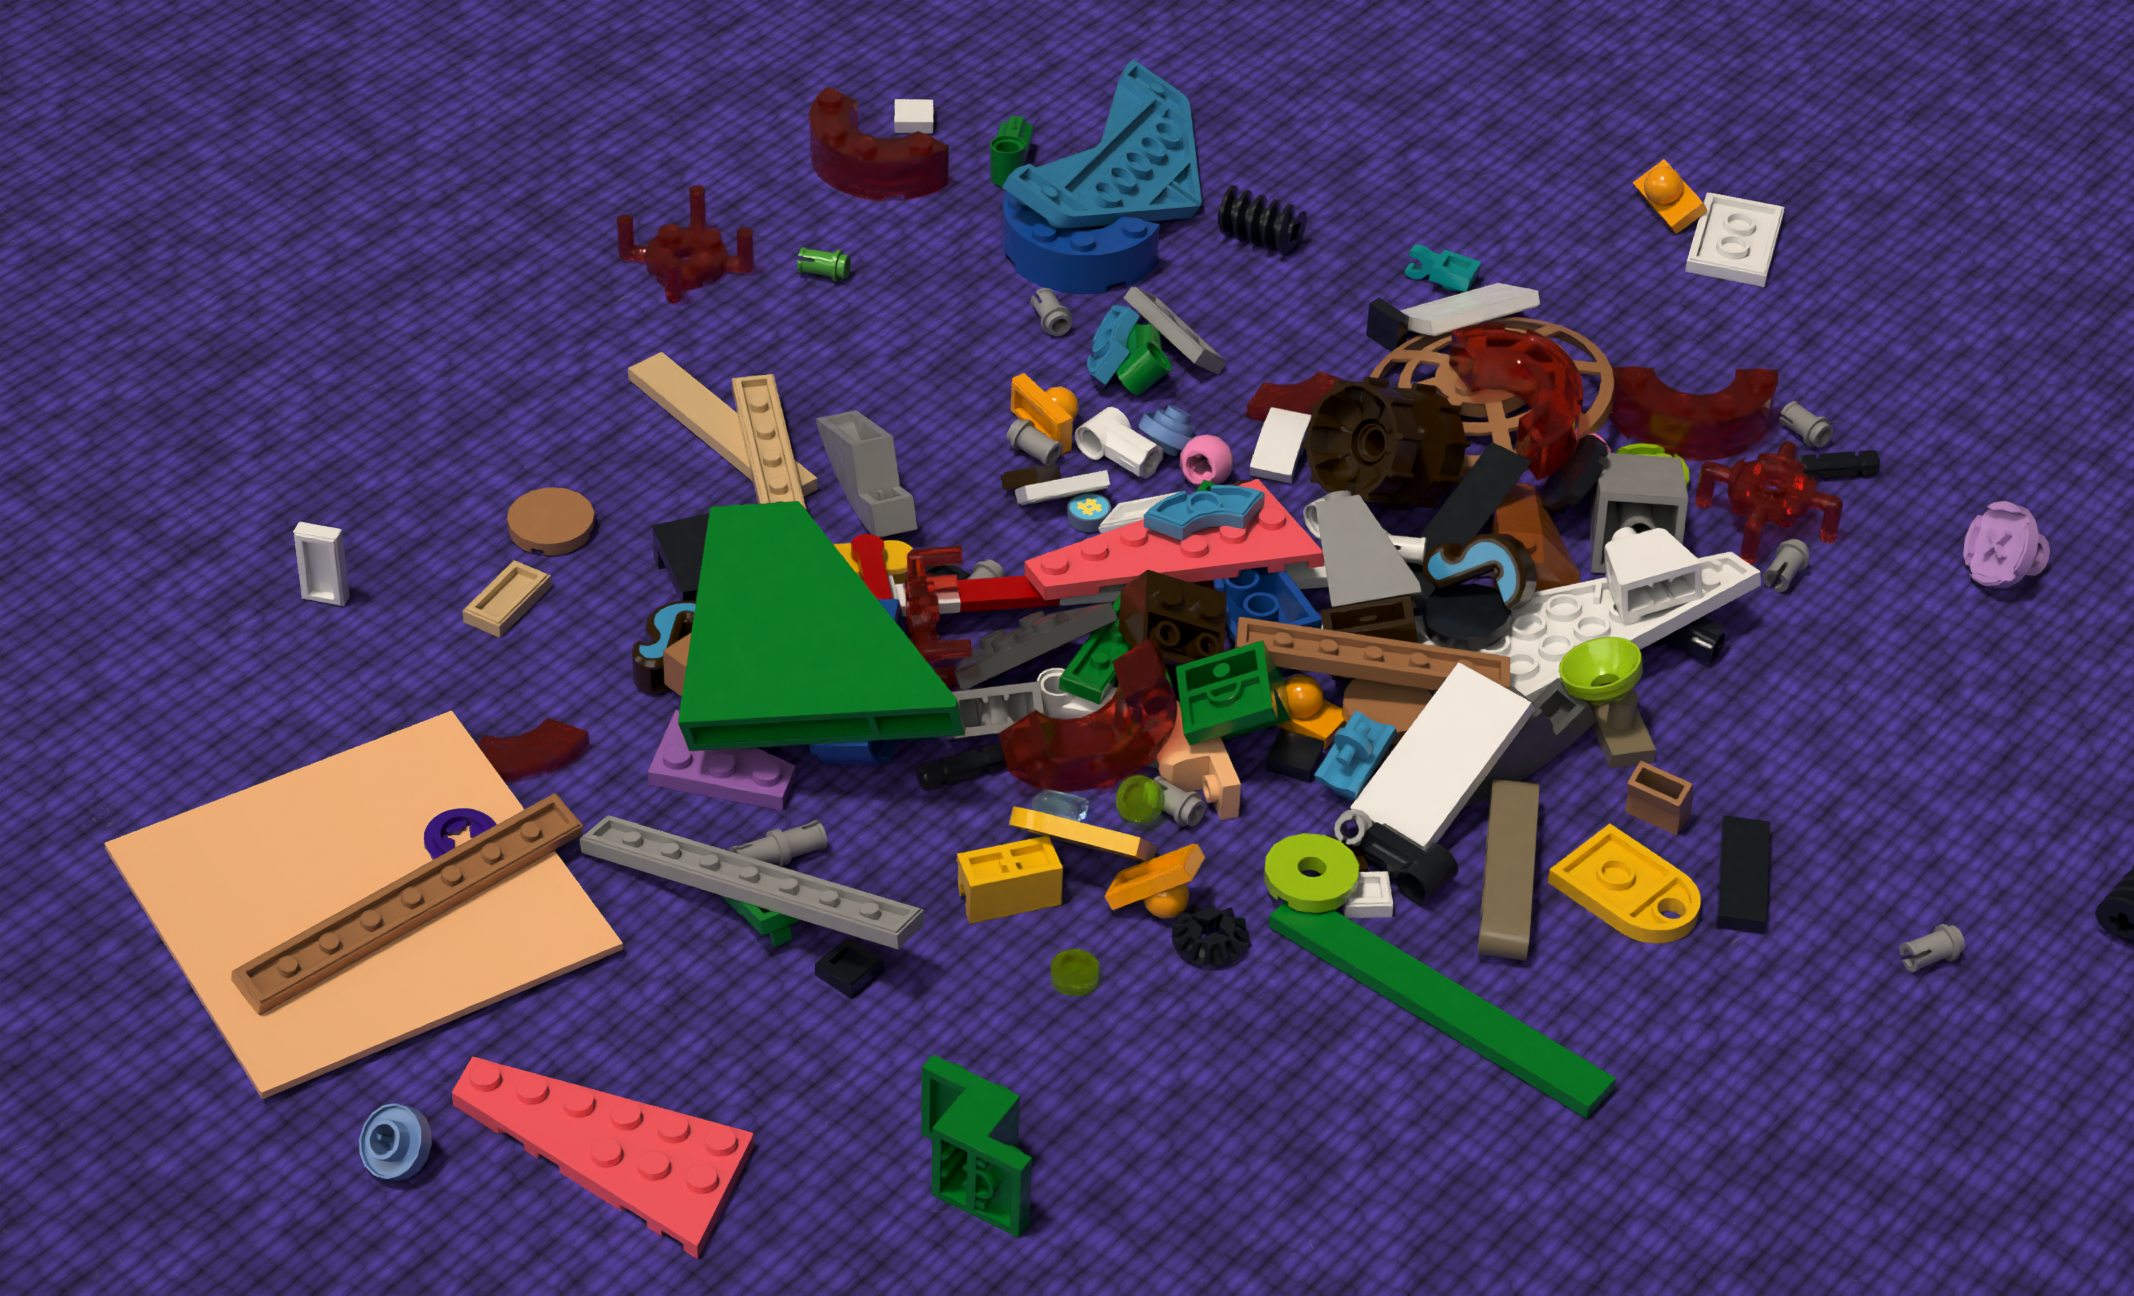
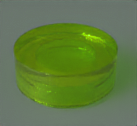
(1140, 799)
(1074, 972)

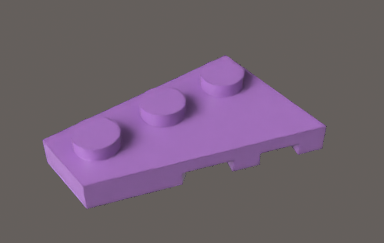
(726, 774)

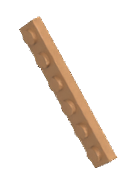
(1366, 656)

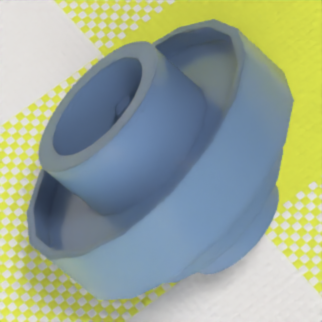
(1168, 428)
(395, 1142)

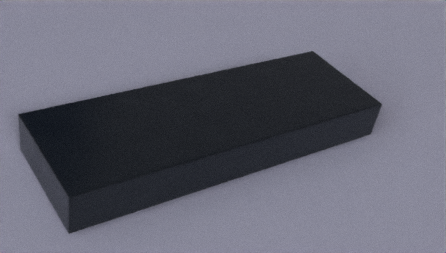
(1743, 874)

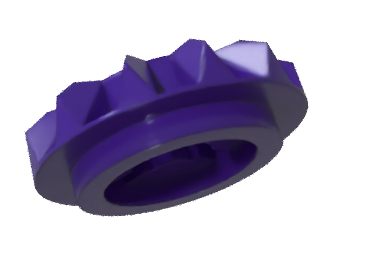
(452, 823)

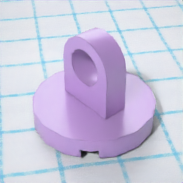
(2004, 546)

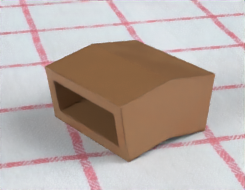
(1659, 798)

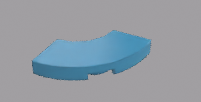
(1111, 342)
(1222, 506)

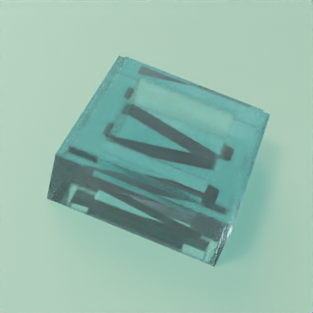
(1061, 805)

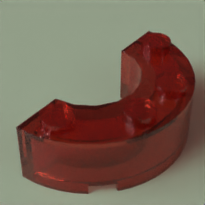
(867, 164)
(1537, 373)
(1694, 424)
(1104, 744)

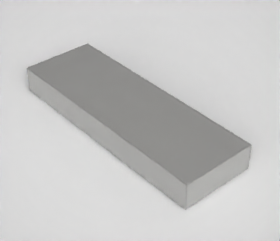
(1175, 330)

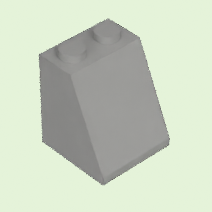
(1635, 494)
(1360, 556)

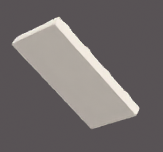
(1444, 756)

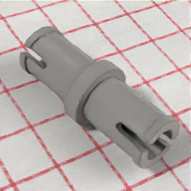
(781, 846)

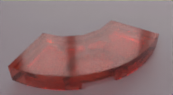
(1290, 397)
(538, 750)

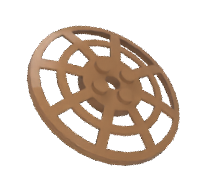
(1492, 402)

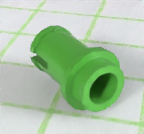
(830, 264)

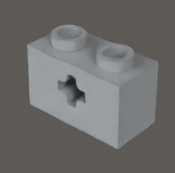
(997, 708)

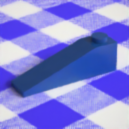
(1266, 598)

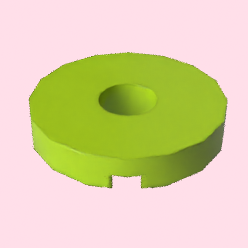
(1316, 853)

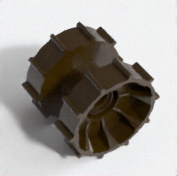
(1386, 443)

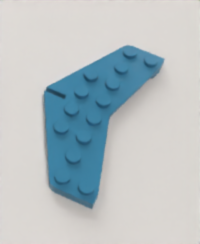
(1136, 171)

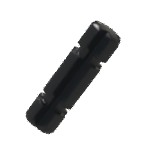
(1841, 464)
(960, 767)

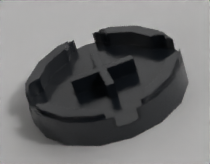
(1576, 476)
(1466, 616)

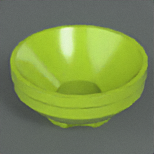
(1601, 662)

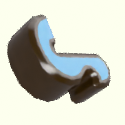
(1481, 555)
(663, 628)

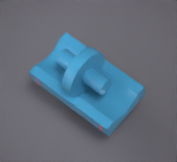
(1355, 755)

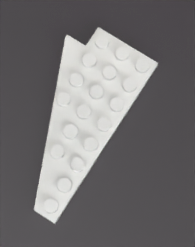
(1586, 610)

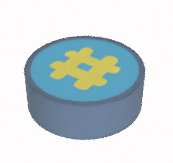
(1087, 511)

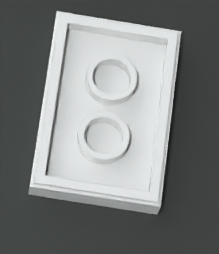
(1735, 239)
(1470, 308)

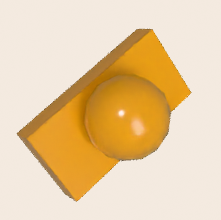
(1670, 196)
(1049, 409)
(1310, 712)
(1158, 882)

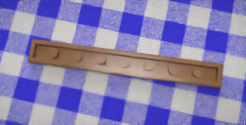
(405, 904)

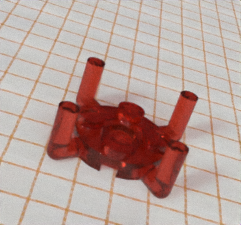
(700, 245)
(1781, 506)
(923, 606)

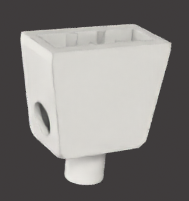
(1650, 572)

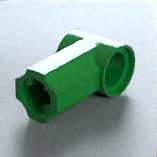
(1010, 148)
(1145, 362)

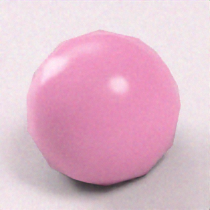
(1206, 459)

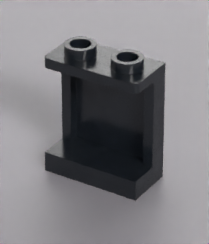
(680, 550)

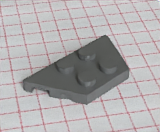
(1035, 637)

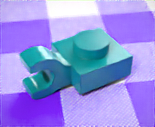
(1448, 268)

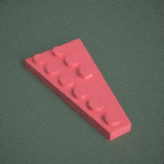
(1205, 555)
(626, 1152)

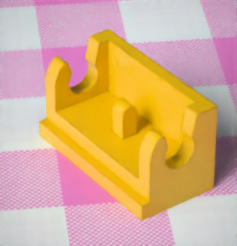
(1010, 879)

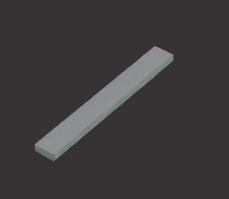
(753, 881)

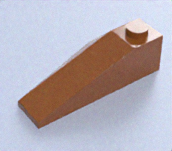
(1529, 522)

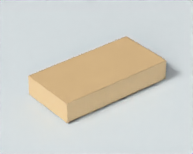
(507, 598)

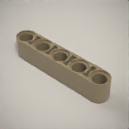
(1509, 870)

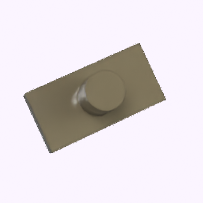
(1623, 733)

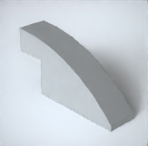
(868, 472)

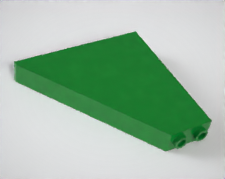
(798, 644)

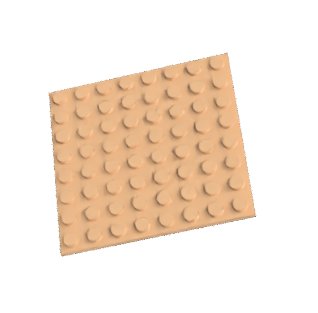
(314, 842)

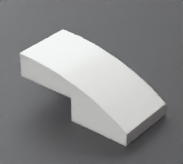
(1280, 445)

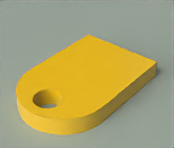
(1082, 834)
(1628, 887)

